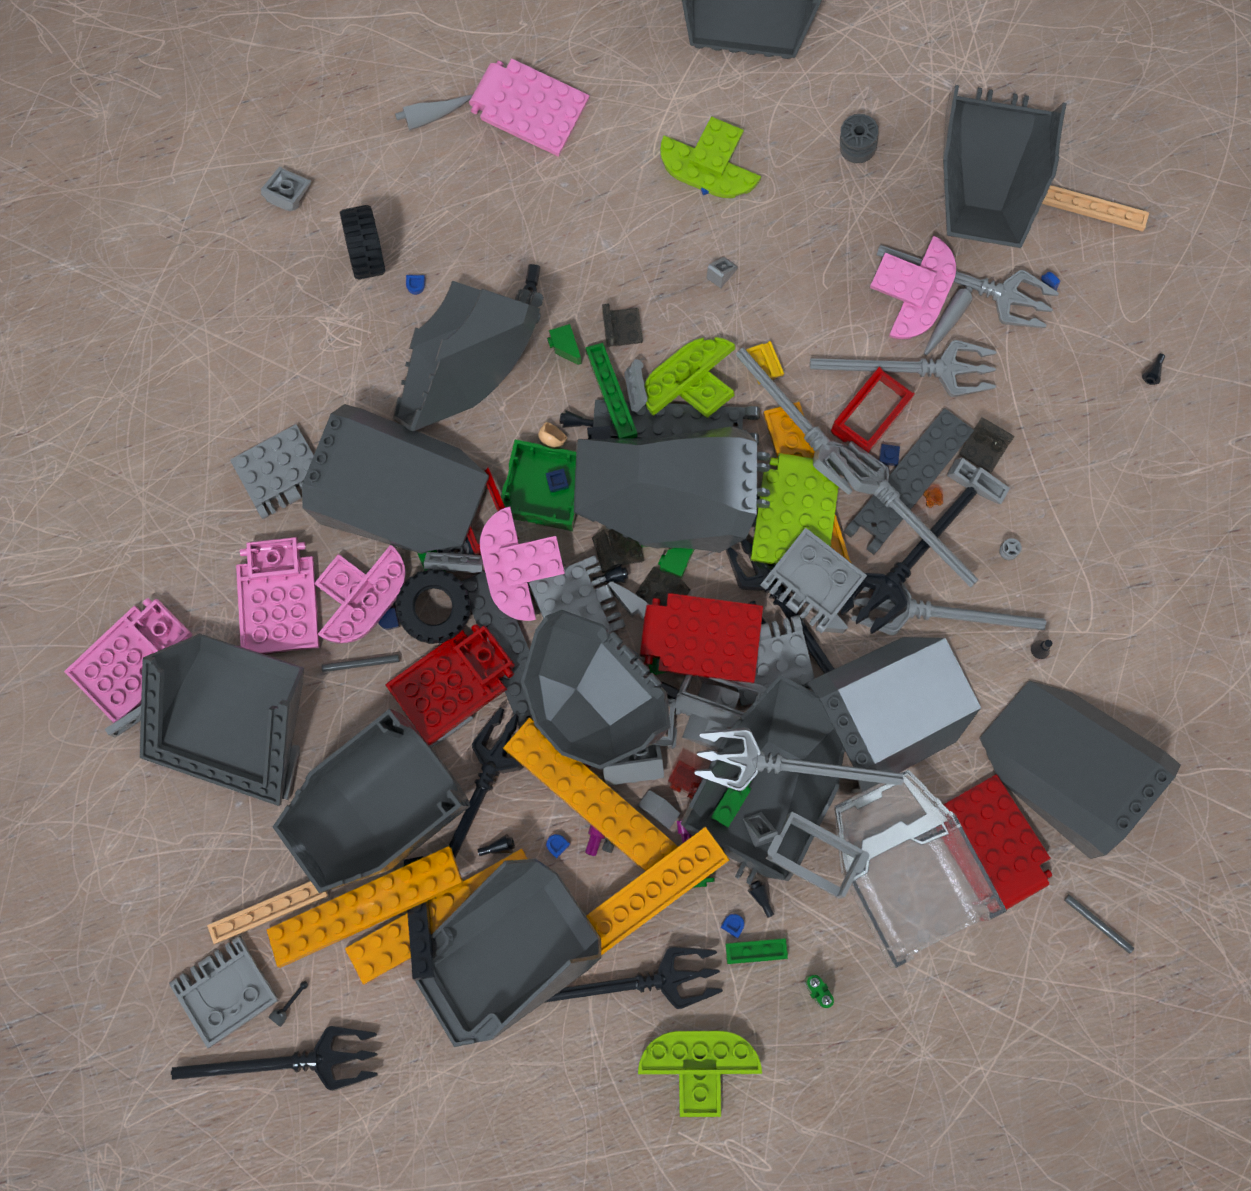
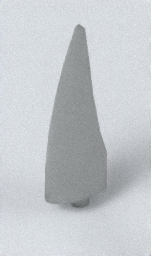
(424, 113)
(950, 317)

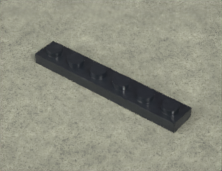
(420, 938)

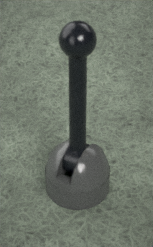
(279, 1015)

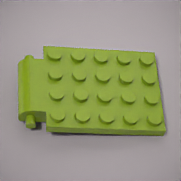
(798, 500)

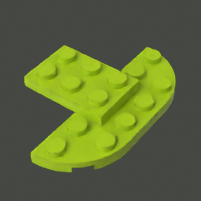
(708, 163)
(689, 377)
(699, 1061)

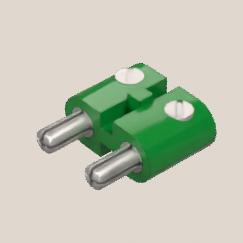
(819, 991)

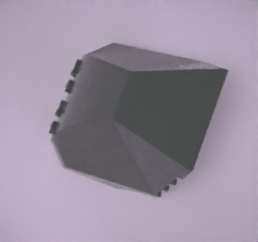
(997, 166)
(464, 352)
(673, 488)
(785, 722)

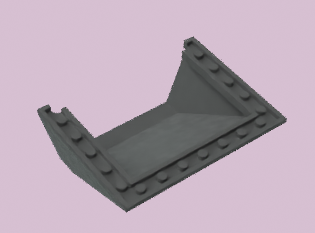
(750, 25)
(221, 714)

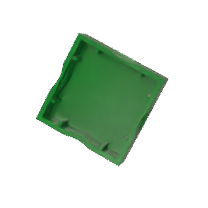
(528, 489)

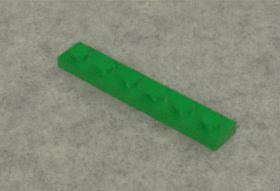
(611, 391)

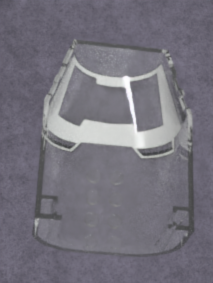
(920, 868)

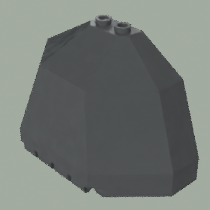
(591, 692)

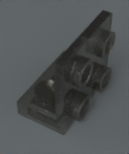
(621, 326)
(986, 445)
(616, 550)
(659, 584)

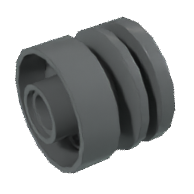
(858, 138)

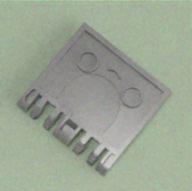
(274, 469)
(815, 577)
(576, 594)
(781, 656)
(226, 994)

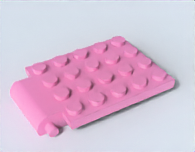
(528, 104)
(277, 597)
(113, 665)

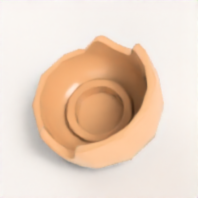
(551, 436)

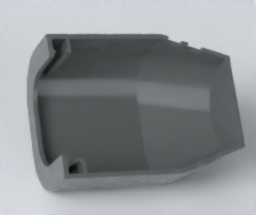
(369, 804)

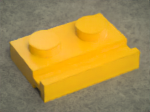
(767, 359)

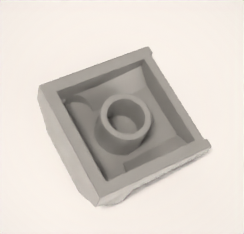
(285, 189)

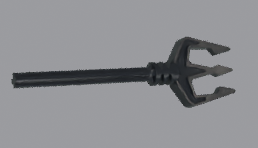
(754, 582)
(889, 585)
(494, 763)
(664, 978)
(320, 1060)

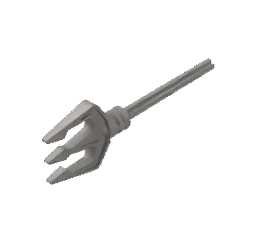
(1003, 293)
(945, 368)
(813, 435)
(874, 480)
(928, 610)
(753, 760)

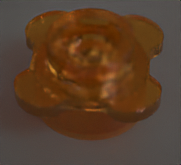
(937, 495)

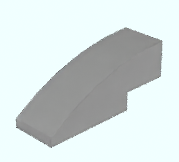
(979, 479)

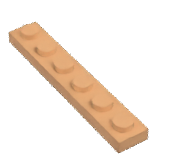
(1096, 208)
(264, 912)

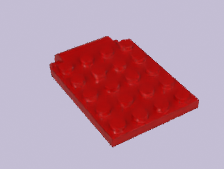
(703, 637)
(452, 682)
(1002, 840)

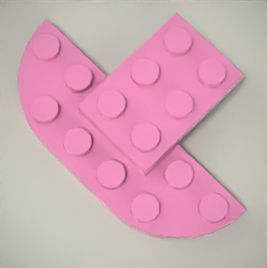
(920, 287)
(513, 565)
(361, 595)

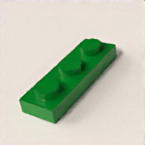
(756, 951)

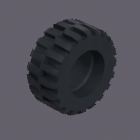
(362, 242)
(433, 580)

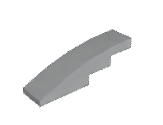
(630, 601)

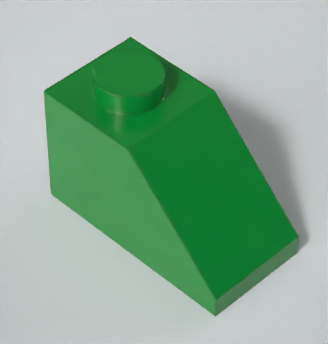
(564, 343)
(676, 561)

